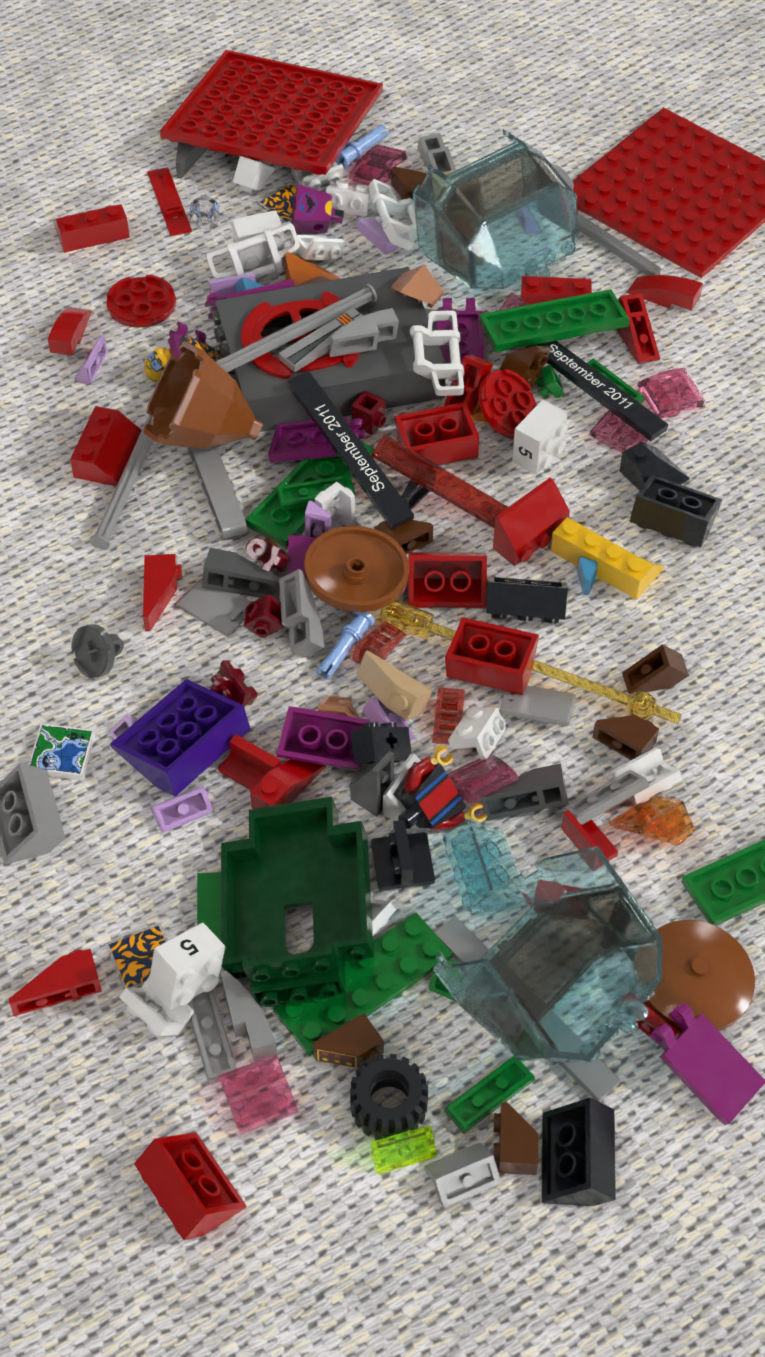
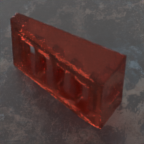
(371, 640)
(452, 700)

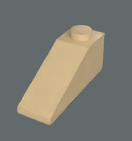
(393, 687)

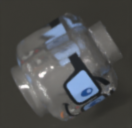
(204, 212)

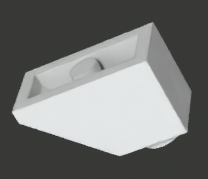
(251, 174)

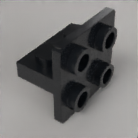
(402, 859)

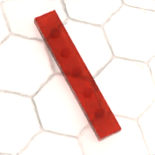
(438, 480)

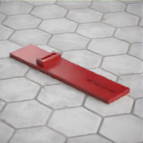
(169, 201)

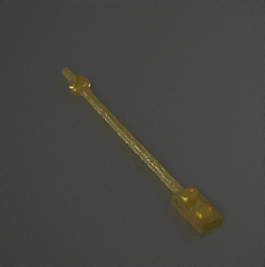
(421, 624)

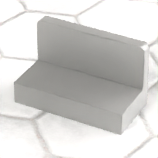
(463, 1174)

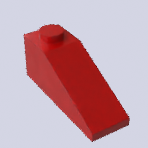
(639, 333)
(160, 585)
(284, 783)
(63, 981)

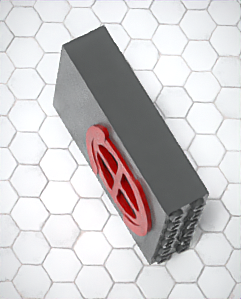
(343, 378)

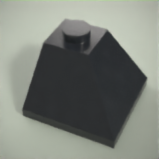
(643, 460)

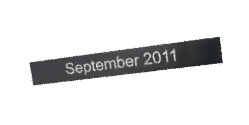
(604, 391)
(350, 450)

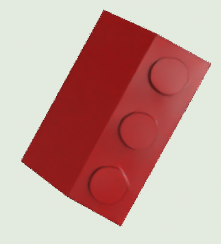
(92, 228)
(544, 289)
(440, 433)
(104, 447)
(529, 522)
(447, 579)
(491, 655)
(188, 1184)

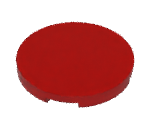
(141, 301)
(505, 400)

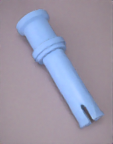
(354, 150)
(350, 636)

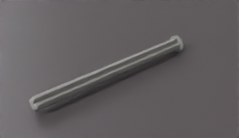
(617, 247)
(297, 329)
(122, 491)

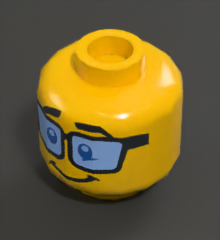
(156, 362)

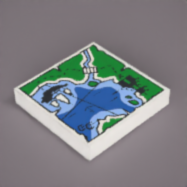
(62, 750)

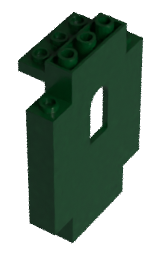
(292, 860)

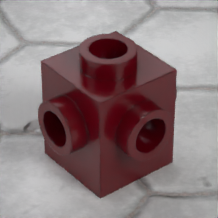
(371, 411)
(263, 616)

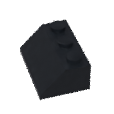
(675, 510)
(526, 599)
(578, 1154)

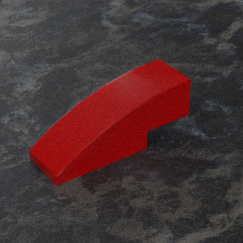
(668, 290)
(68, 330)
(474, 371)

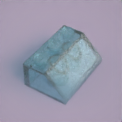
(483, 868)

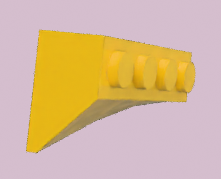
(614, 563)

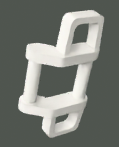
(386, 204)
(267, 236)
(424, 336)

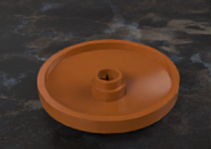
(356, 568)
(704, 971)

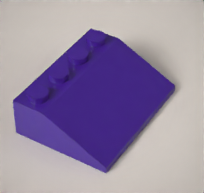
(182, 736)

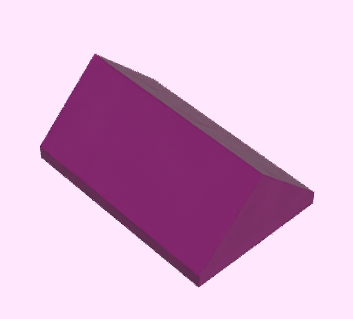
(319, 738)

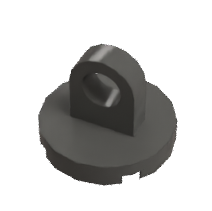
(95, 650)

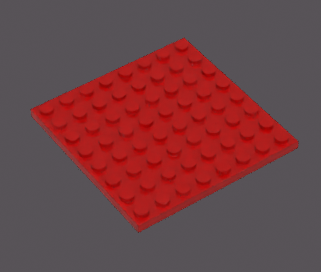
(273, 112)
(677, 191)

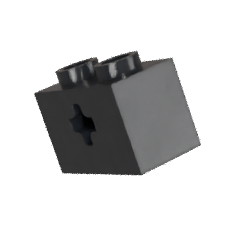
(375, 741)

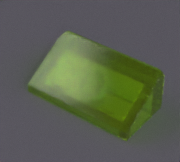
(403, 1149)

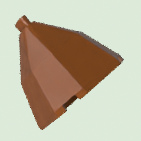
(198, 404)

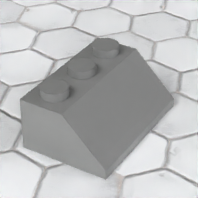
(28, 814)

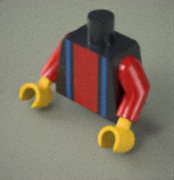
(432, 798)

